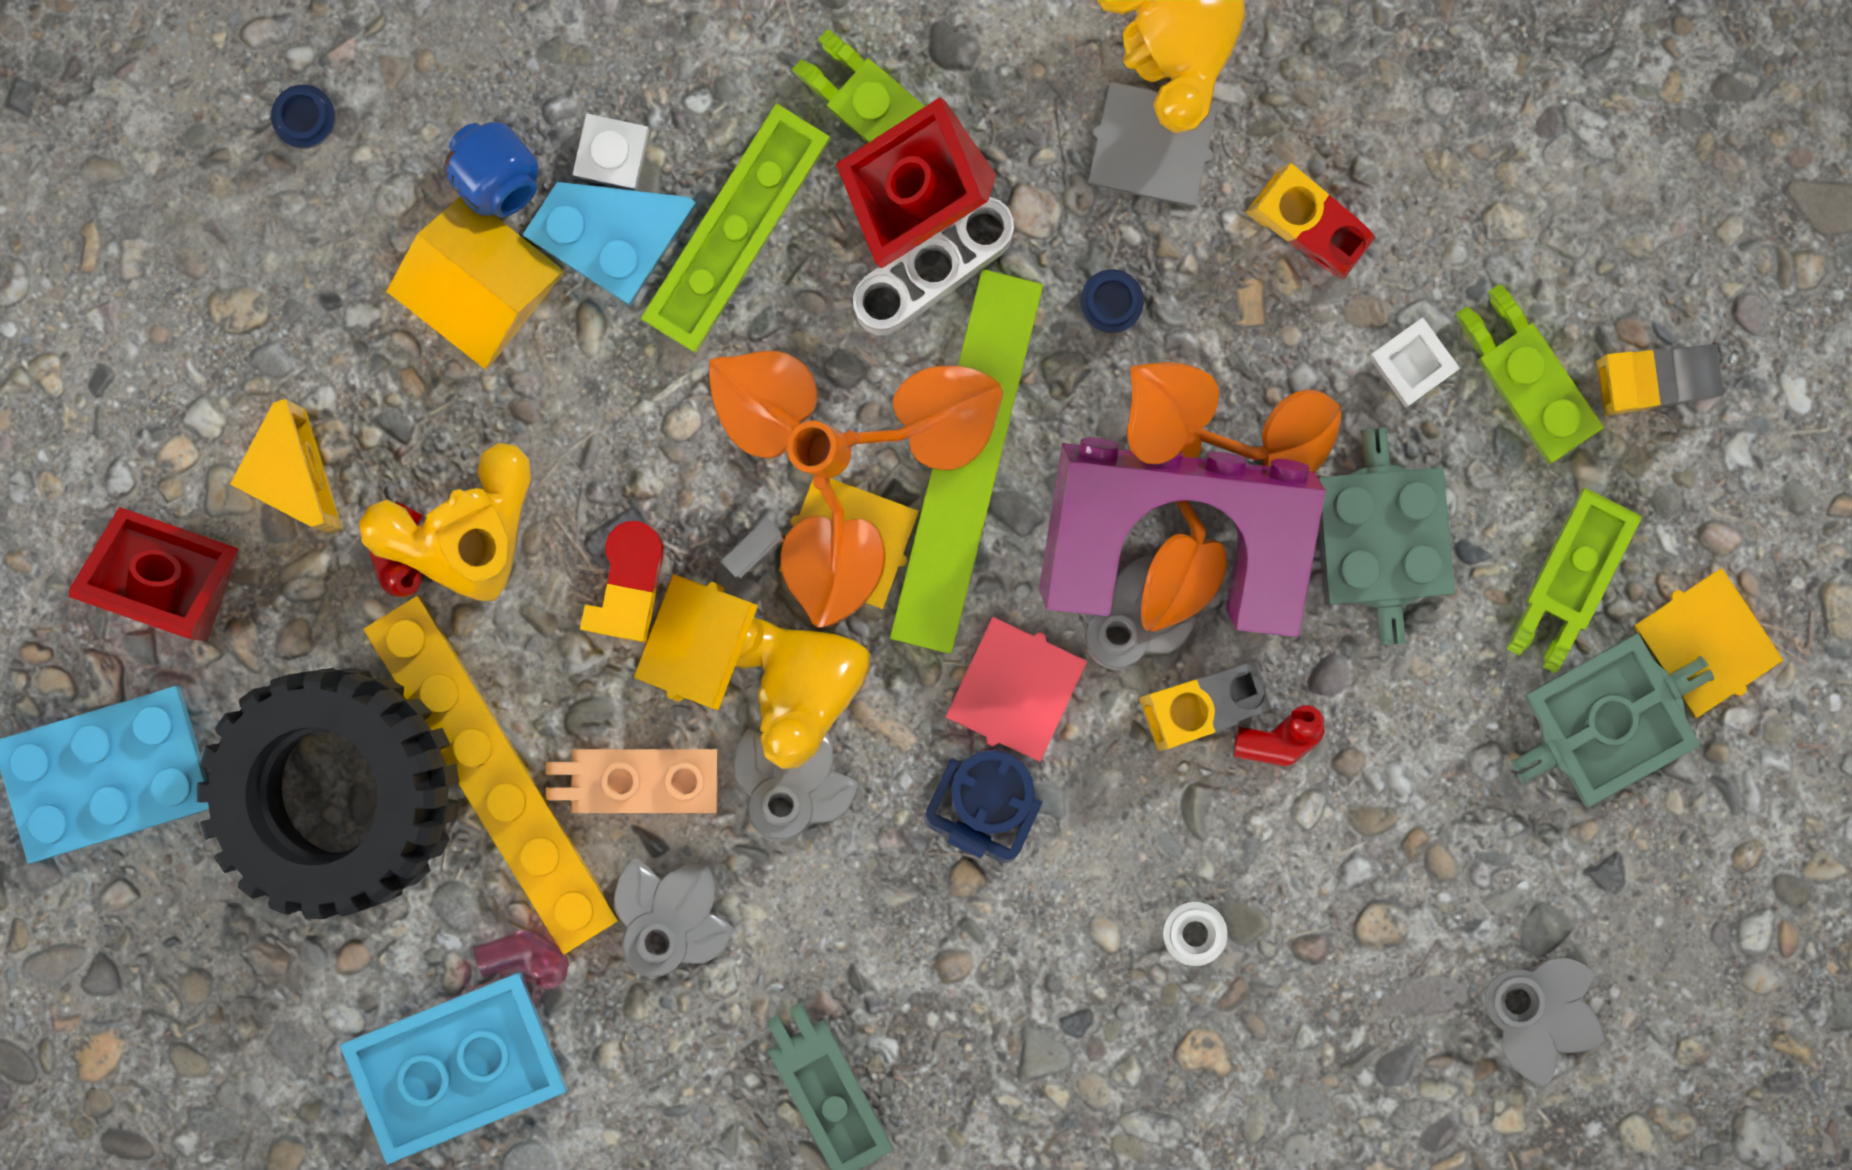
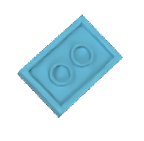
(103, 774)
(453, 1068)

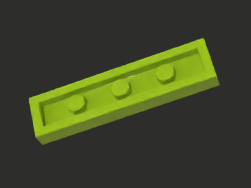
(736, 228)

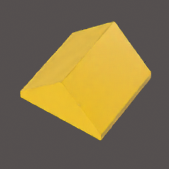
(473, 280)
(288, 470)

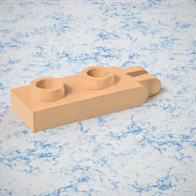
(638, 780)

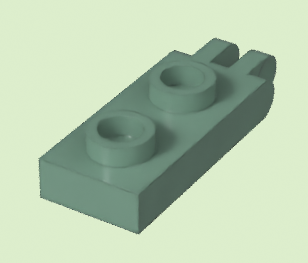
(827, 1093)

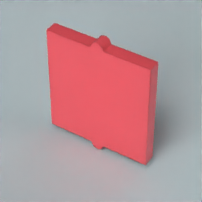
(1016, 689)

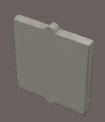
(1142, 155)

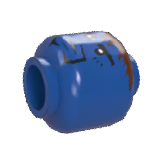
(491, 169)

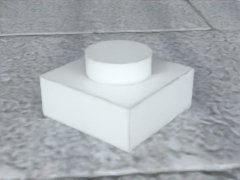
(611, 152)
(1414, 362)

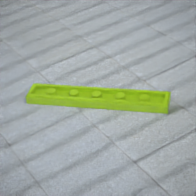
(960, 497)

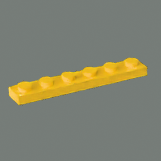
(493, 776)

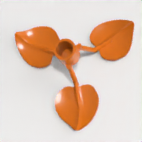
(761, 407)
(1168, 417)

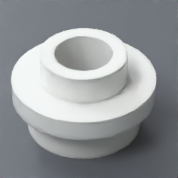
(1215, 938)

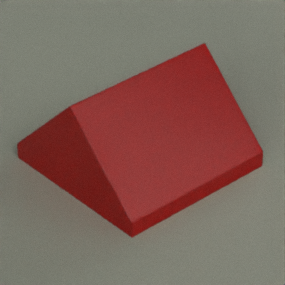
(915, 181)
(157, 575)

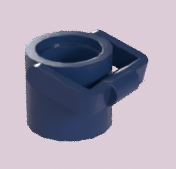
(991, 796)

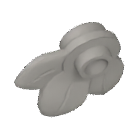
(1127, 615)
(810, 789)
(675, 910)
(1551, 1019)

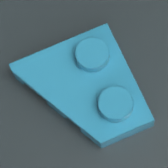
(609, 233)

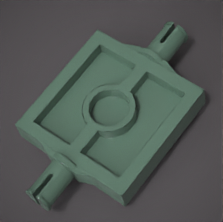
(1385, 537)
(1612, 720)

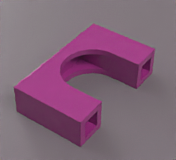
(1109, 489)

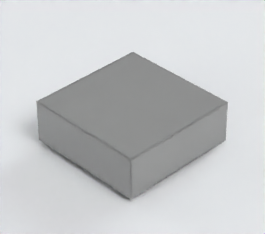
(753, 549)

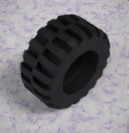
(250, 808)

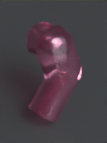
(528, 953)

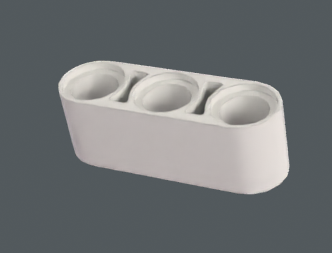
(919, 295)

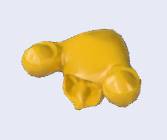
(1180, 43)
(466, 539)
(803, 686)

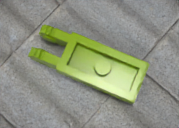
(868, 100)
(1531, 379)
(1576, 573)

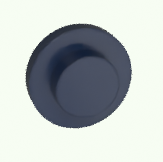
(303, 116)
(1112, 301)

